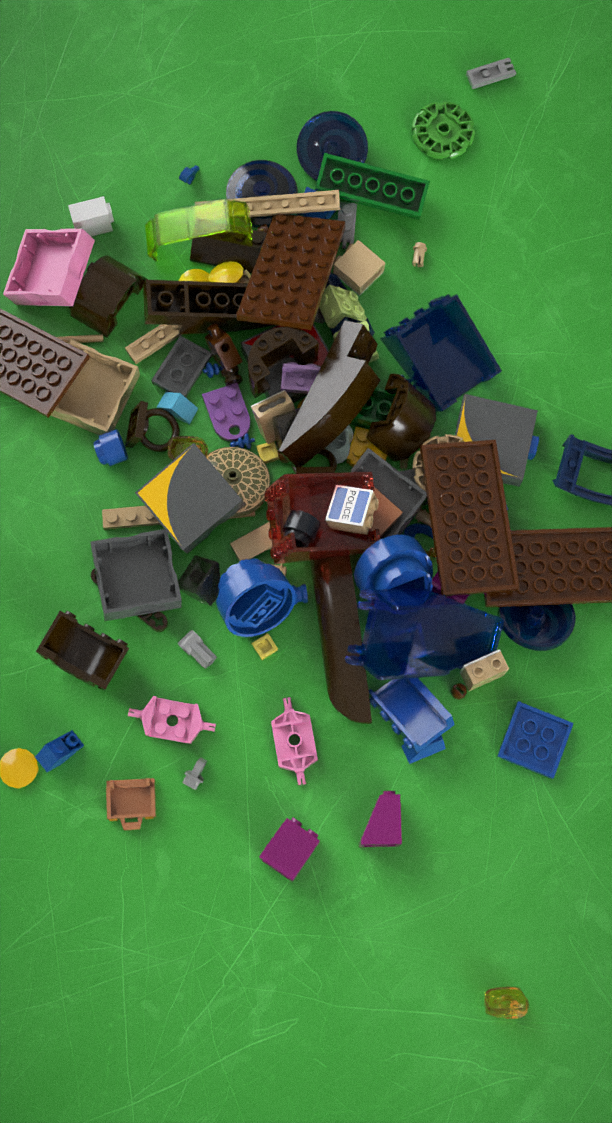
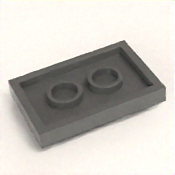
(181, 367)

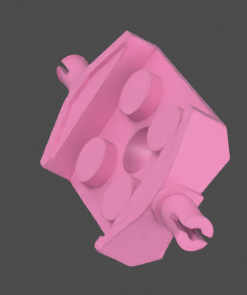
(159, 710)
(293, 757)

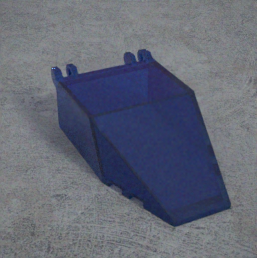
(421, 634)

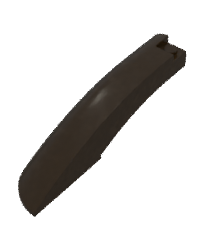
(339, 629)

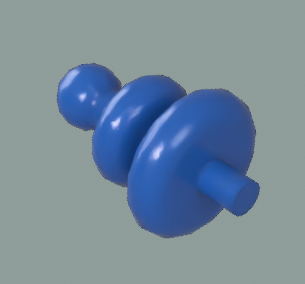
(211, 370)
(241, 442)

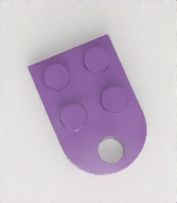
(227, 411)

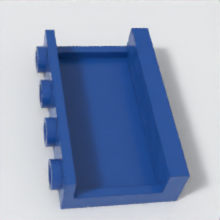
(412, 711)

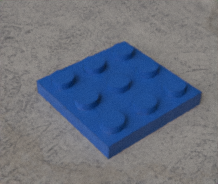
(535, 740)

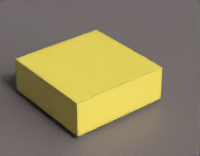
(268, 452)
(264, 646)

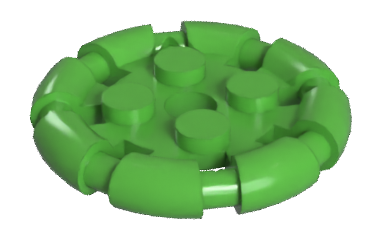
(440, 139)

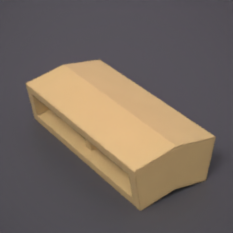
(252, 543)

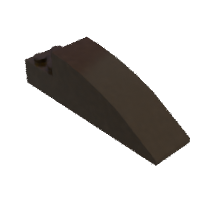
(195, 305)
(335, 396)

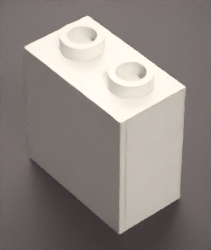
(92, 216)

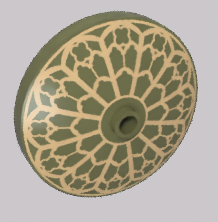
(244, 473)

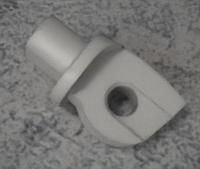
(194, 778)

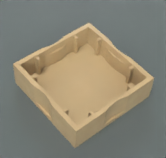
(98, 392)

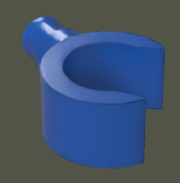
(188, 174)

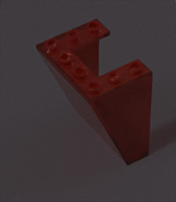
(313, 495)

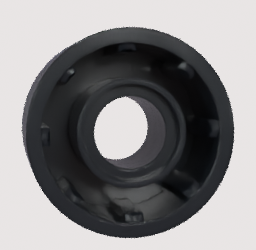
(304, 527)

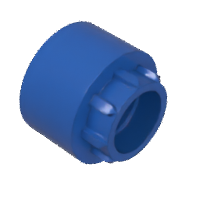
(110, 448)

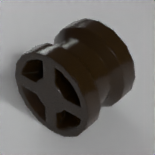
(232, 376)

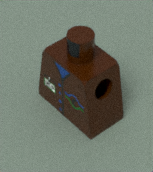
(222, 347)

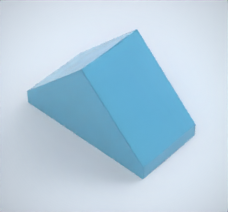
(178, 406)

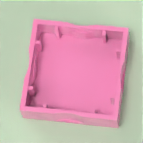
(49, 267)

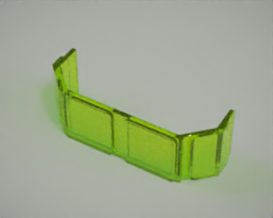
(197, 222)

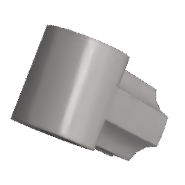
(194, 646)

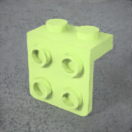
(340, 303)

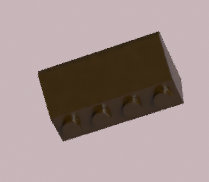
(228, 247)

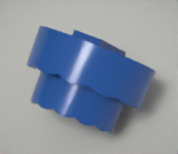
(394, 564)
(254, 598)

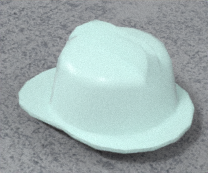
(341, 445)

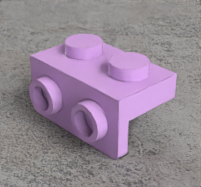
(298, 377)

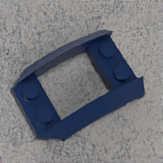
(570, 466)

